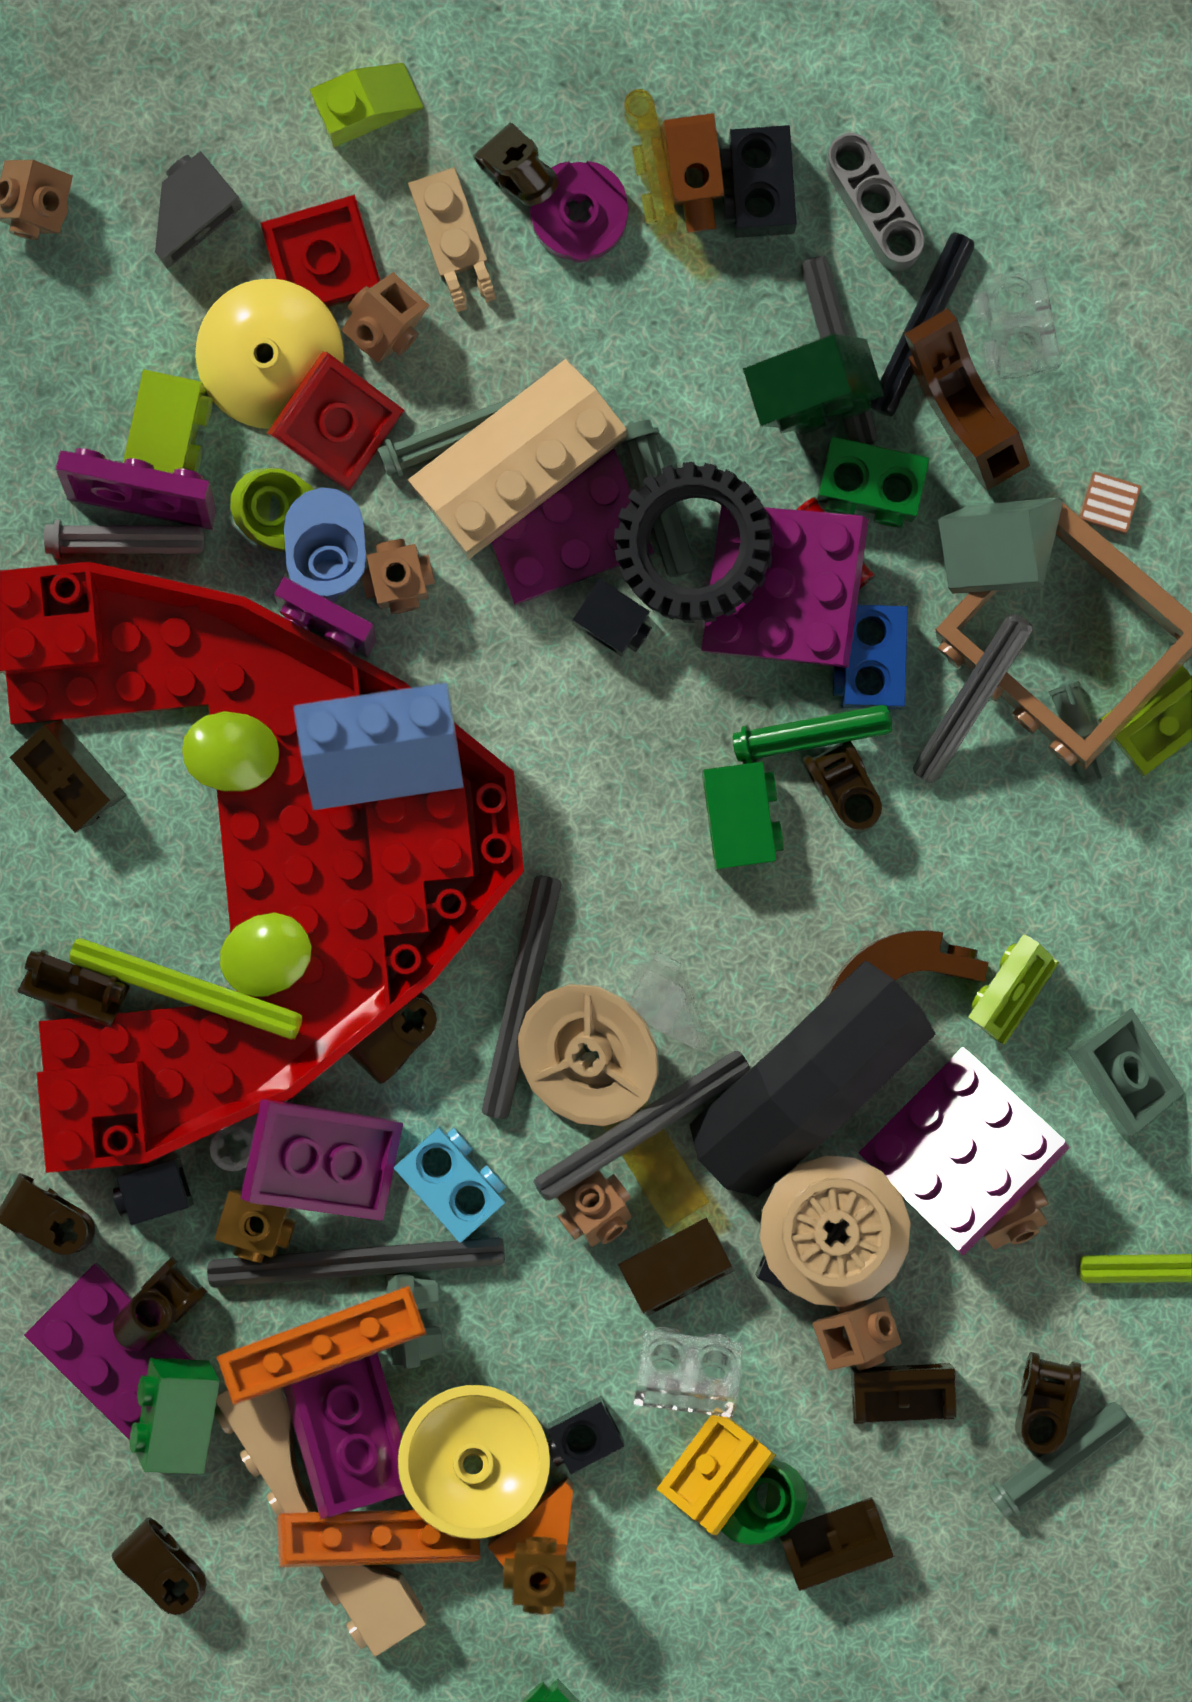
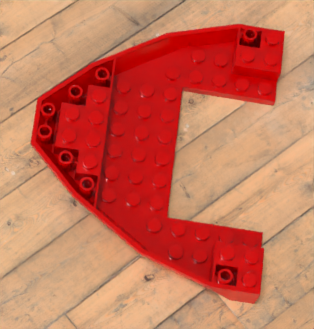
(374, 884)

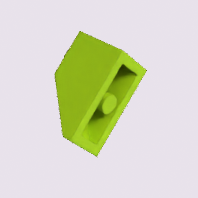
(364, 101)

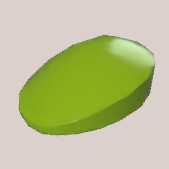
(252, 504)
(230, 751)
(265, 954)

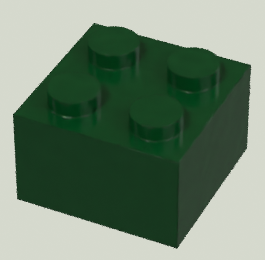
(814, 383)

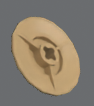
(574, 1080)
(832, 1191)

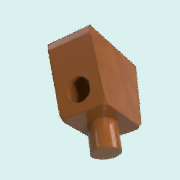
(693, 144)

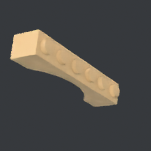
(374, 1596)

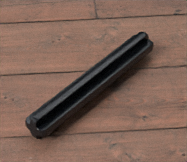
(932, 302)

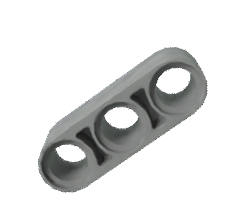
(874, 179)

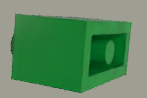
(741, 815)
(175, 1415)

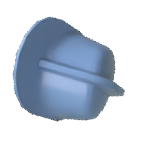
(325, 542)

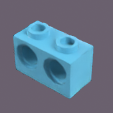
(440, 1191)

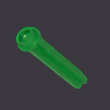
(811, 733)

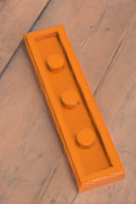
(321, 1345)
(367, 1540)

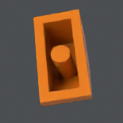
(547, 1519)

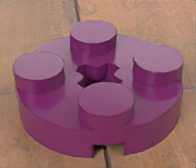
(608, 212)

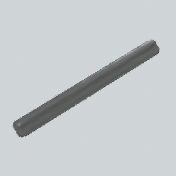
(357, 1262)

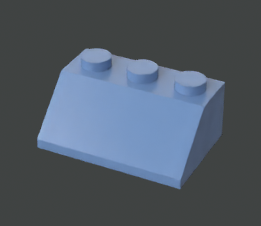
(379, 746)

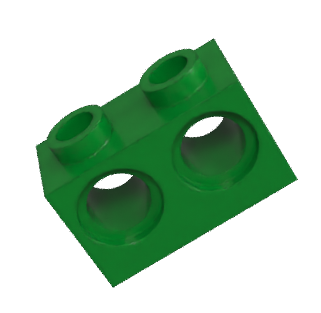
(873, 467)

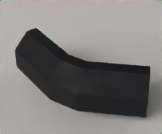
(810, 1082)

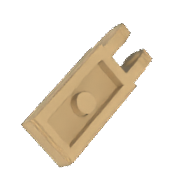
(451, 233)

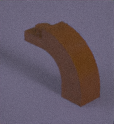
(962, 403)
(915, 952)

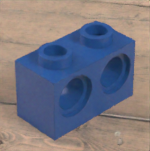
(885, 658)

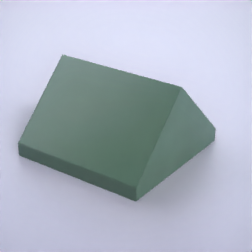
(999, 544)
(1126, 1073)

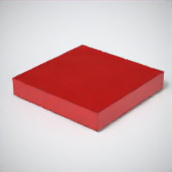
(323, 250)
(335, 421)

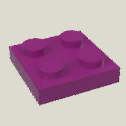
(326, 617)

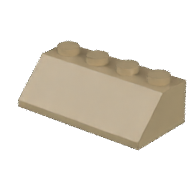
(518, 458)

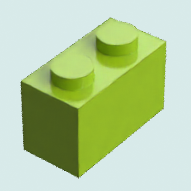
(168, 422)

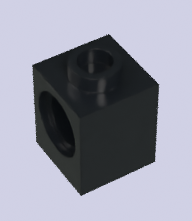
(613, 619)
(153, 1191)
(596, 1416)

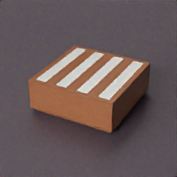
(1109, 502)

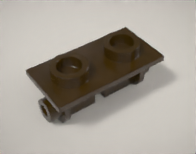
(73, 988)

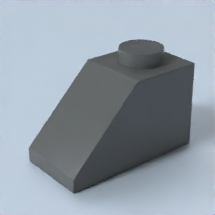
(191, 206)

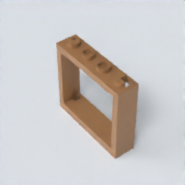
(1132, 583)

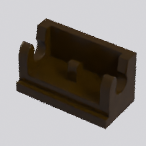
(67, 775)
(676, 1267)
(903, 1393)
(836, 1544)

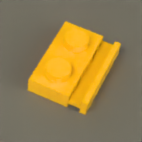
(716, 1472)

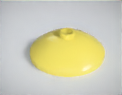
(256, 314)
(483, 1425)

